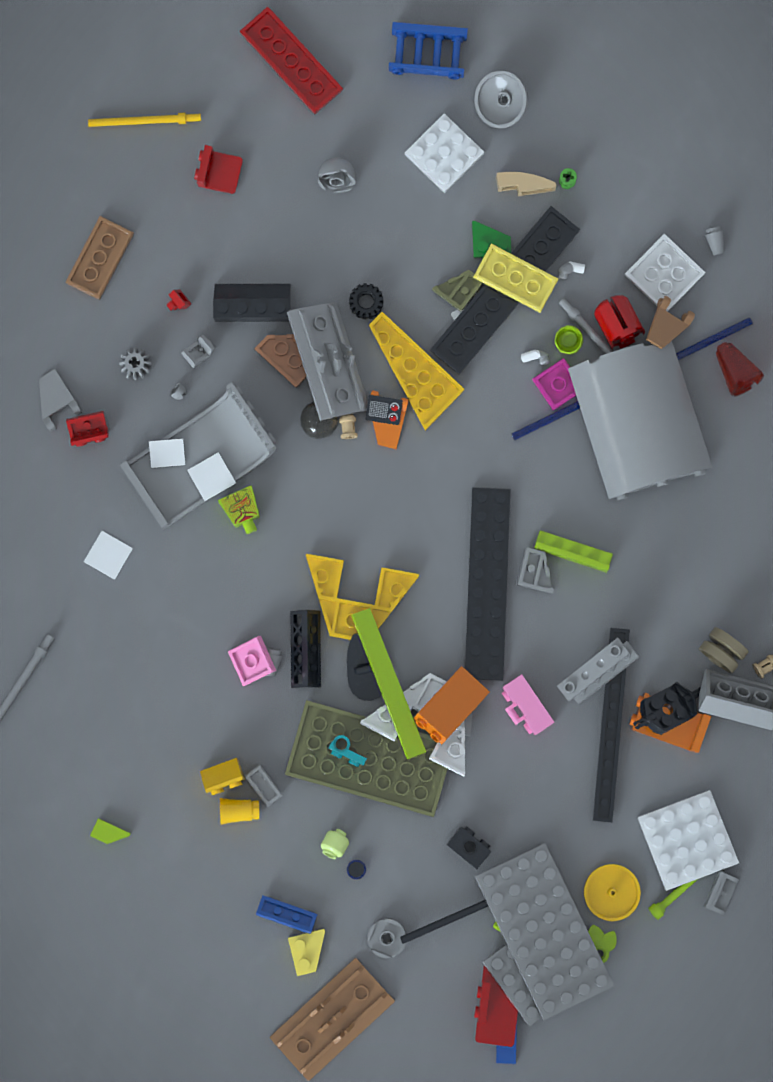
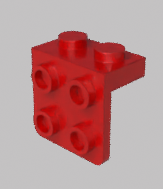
(218, 170)

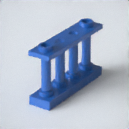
(438, 34)

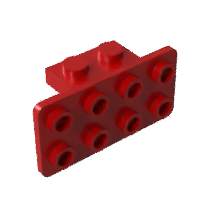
(495, 1014)

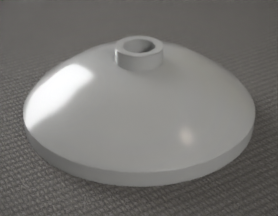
(490, 99)

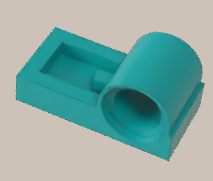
(354, 758)

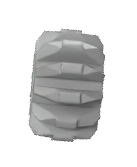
(141, 358)

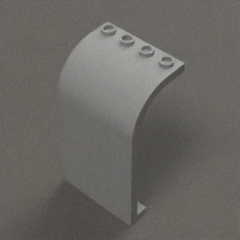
(222, 428)

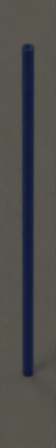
(681, 354)

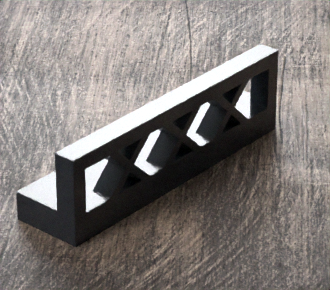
(309, 649)

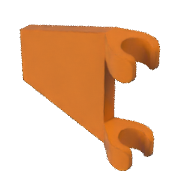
(389, 434)

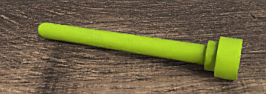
(659, 908)

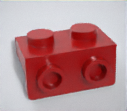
(87, 428)

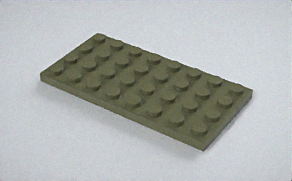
(387, 772)

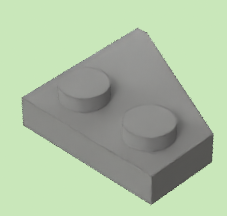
(534, 571)

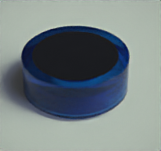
(356, 869)

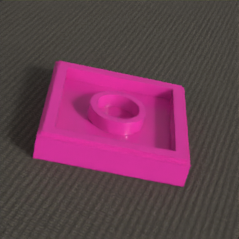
(556, 384)

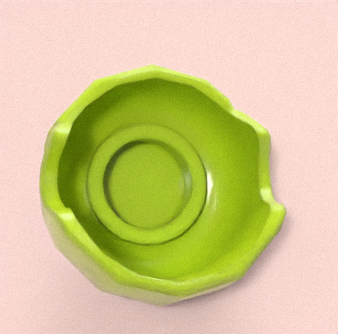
(569, 339)

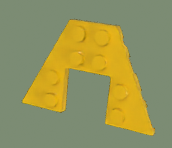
(337, 612)

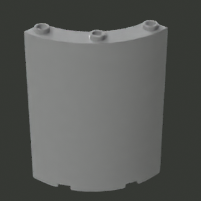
(639, 418)

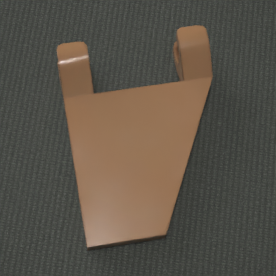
(667, 326)

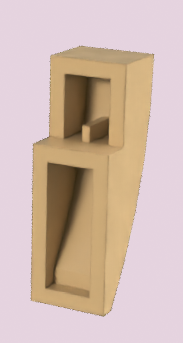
(524, 183)

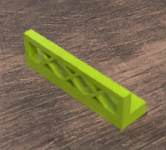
(573, 551)

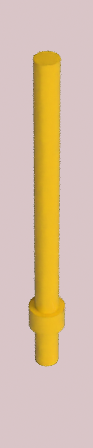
(181, 118)

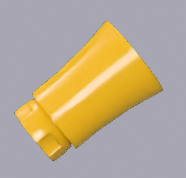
(238, 810)

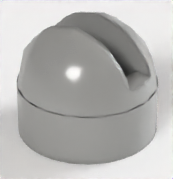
(177, 391)

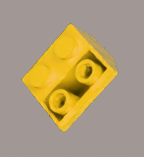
(221, 776)

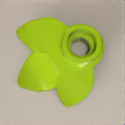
(602, 941)

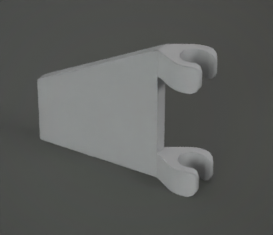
(54, 397)

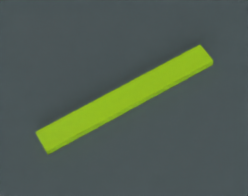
(388, 683)

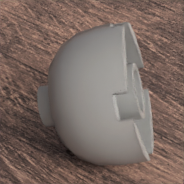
(337, 175)

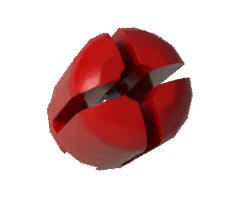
(618, 321)

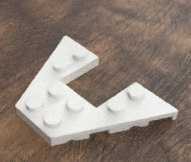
(451, 752)

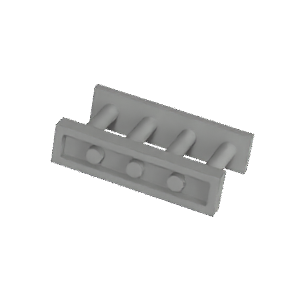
(598, 671)

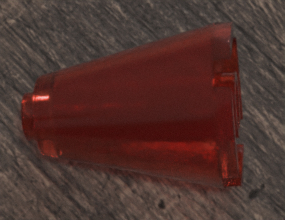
(737, 369)

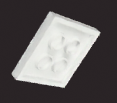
(444, 153)
(664, 272)

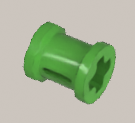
(573, 176)

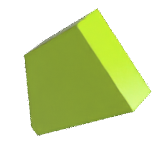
(107, 832)

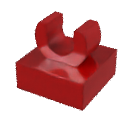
(178, 300)

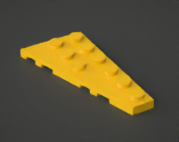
(421, 378)

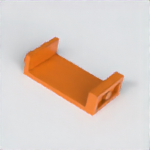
(451, 705)
(686, 736)

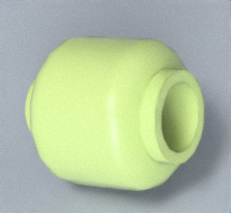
(335, 844)

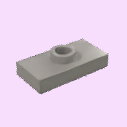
(263, 785)

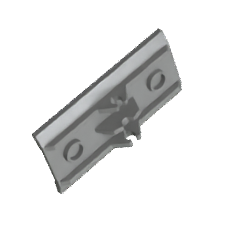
(328, 360)

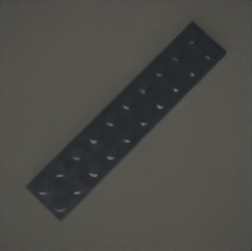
(491, 307)
(487, 583)

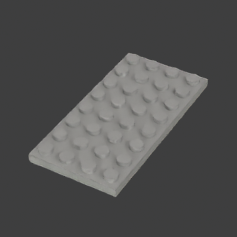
(544, 931)

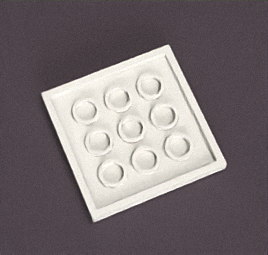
(688, 840)

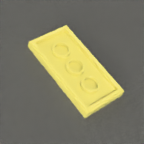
(515, 278)

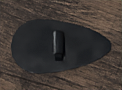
(359, 672)

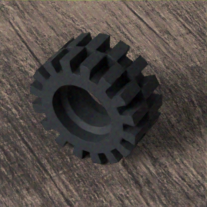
(366, 290)

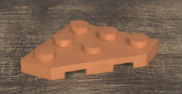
(284, 356)

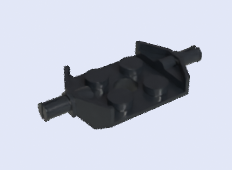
(677, 699)

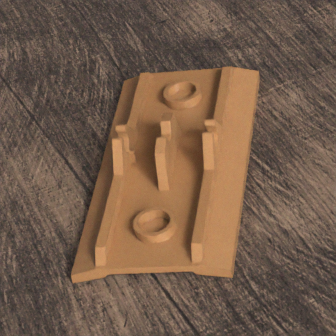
(332, 1019)

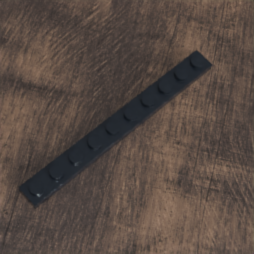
(610, 739)

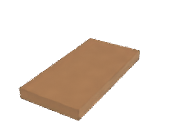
(99, 257)

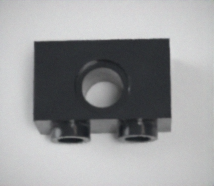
(458, 842)

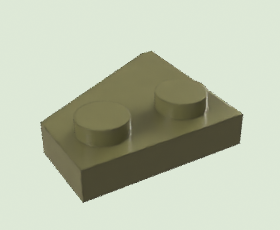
(459, 289)

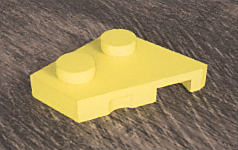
(306, 951)

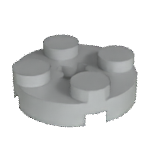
(381, 928)

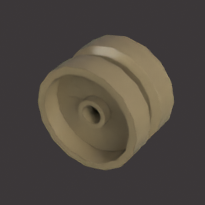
(723, 650)

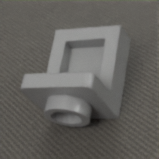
(198, 351)

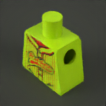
(241, 508)

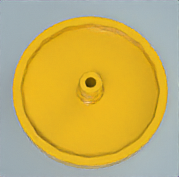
(612, 892)

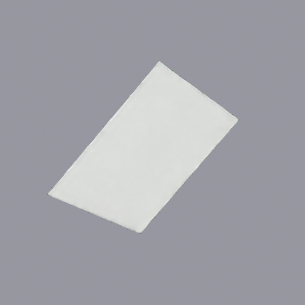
(211, 476)
(108, 555)

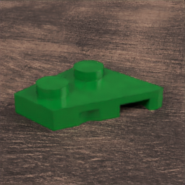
(484, 236)

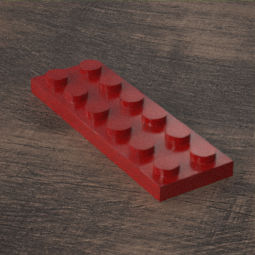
(291, 60)

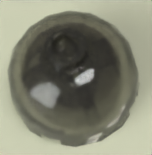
(313, 426)

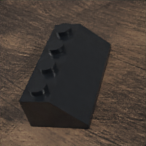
(251, 302)

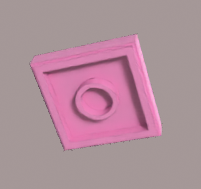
(252, 660)

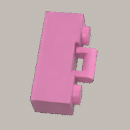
(533, 711)

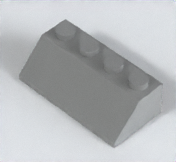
(736, 699)

